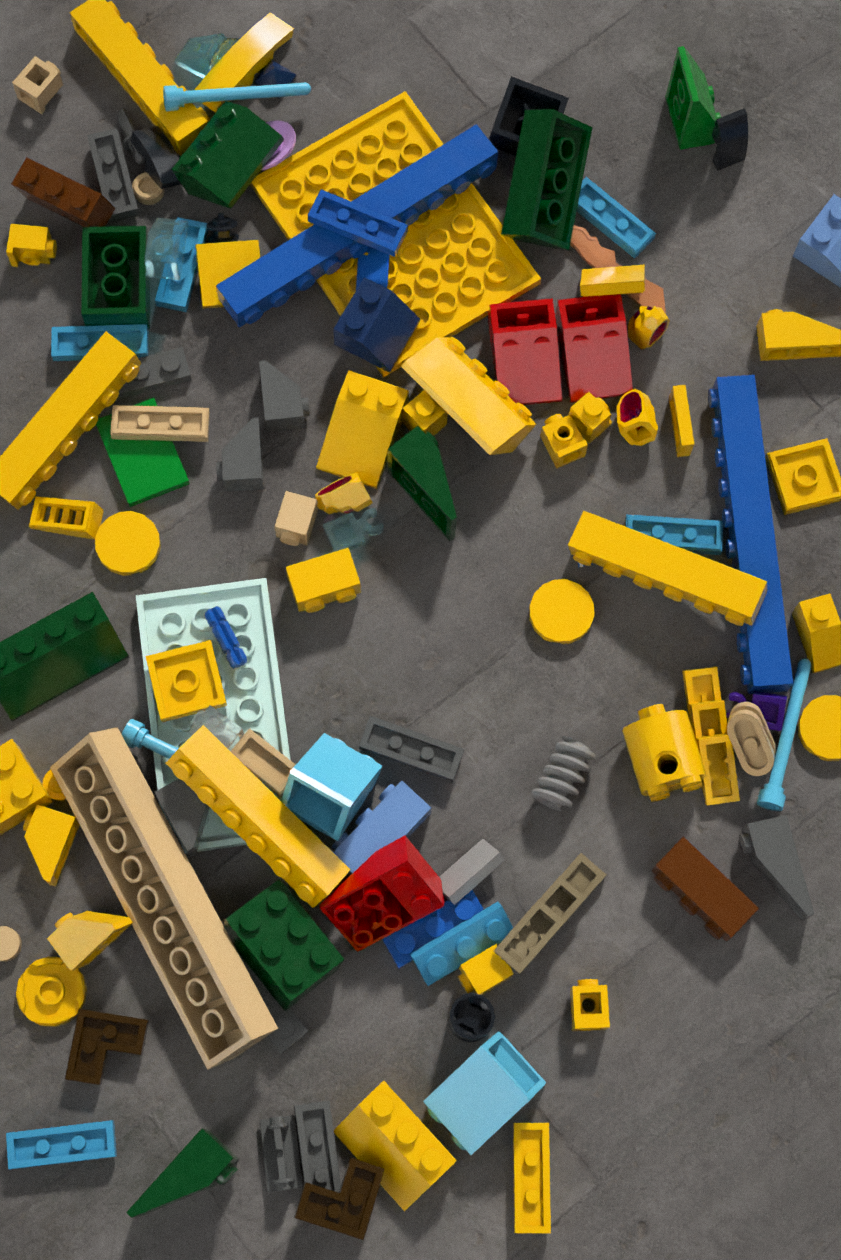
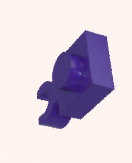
(771, 706)

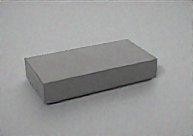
(470, 870)

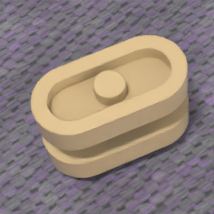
(751, 739)

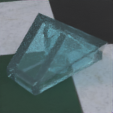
(203, 53)

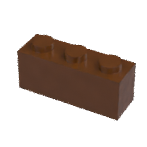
(62, 195)
(704, 890)

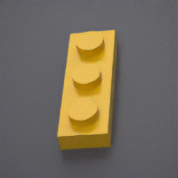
(531, 1178)

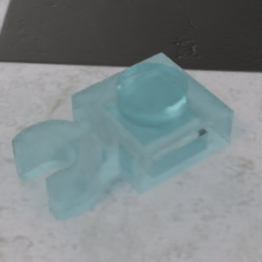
(349, 532)

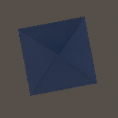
(275, 74)

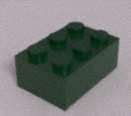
(115, 276)
(282, 944)

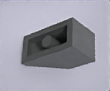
(281, 400)
(242, 460)
(185, 813)

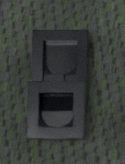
(731, 139)
(159, 155)

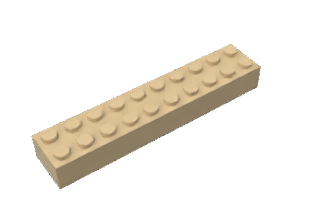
(163, 897)

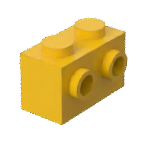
(324, 580)

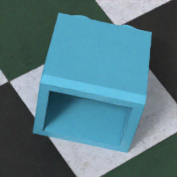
(330, 785)
(484, 1093)

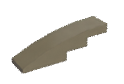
(549, 913)

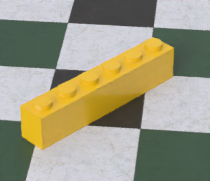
(136, 70)
(65, 418)
(667, 568)
(258, 816)

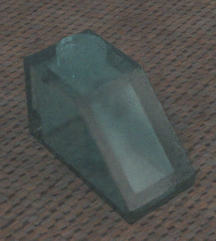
(166, 248)

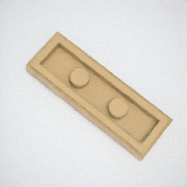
(160, 423)

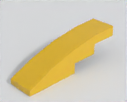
(247, 57)
(709, 727)

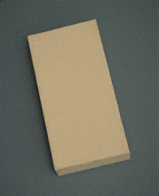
(264, 761)

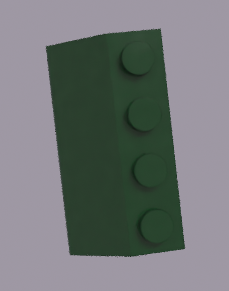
(547, 179)
(56, 655)

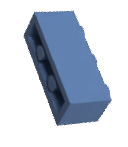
(396, 816)

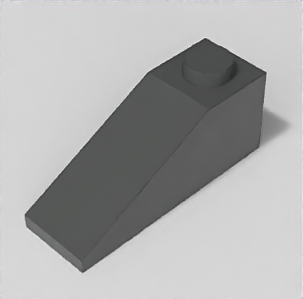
(777, 860)

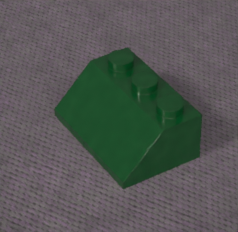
(227, 155)

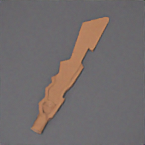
(601, 257)

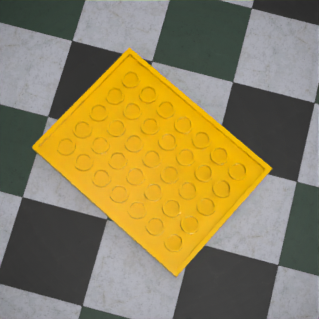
(451, 256)

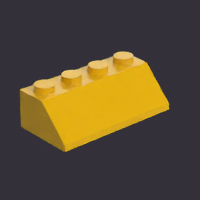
(470, 395)

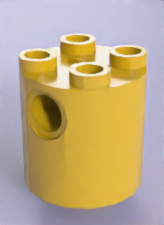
(663, 740)

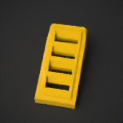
(86, 521)

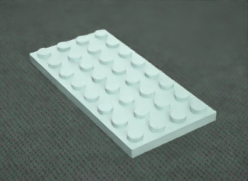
(251, 691)

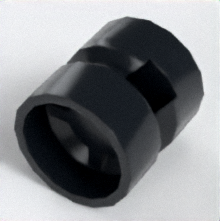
(471, 1017)

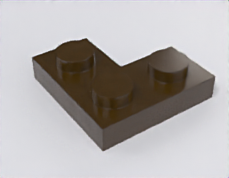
(97, 1034)
(347, 1210)

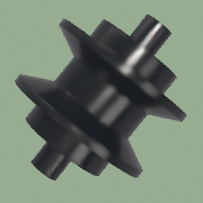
(222, 229)

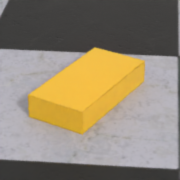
(681, 420)

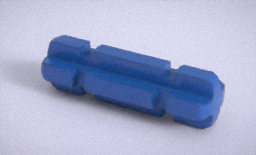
(225, 637)

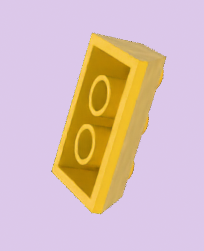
(395, 1139)

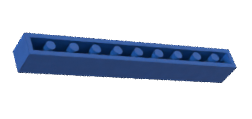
(321, 251)
(750, 529)

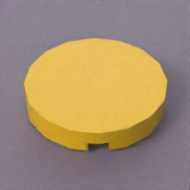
(127, 543)
(561, 611)
(821, 727)
(51, 992)

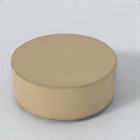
(146, 190)
(9, 944)

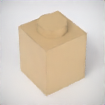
(296, 519)

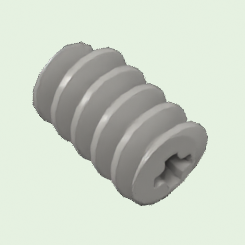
(563, 773)

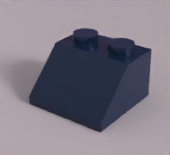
(375, 325)

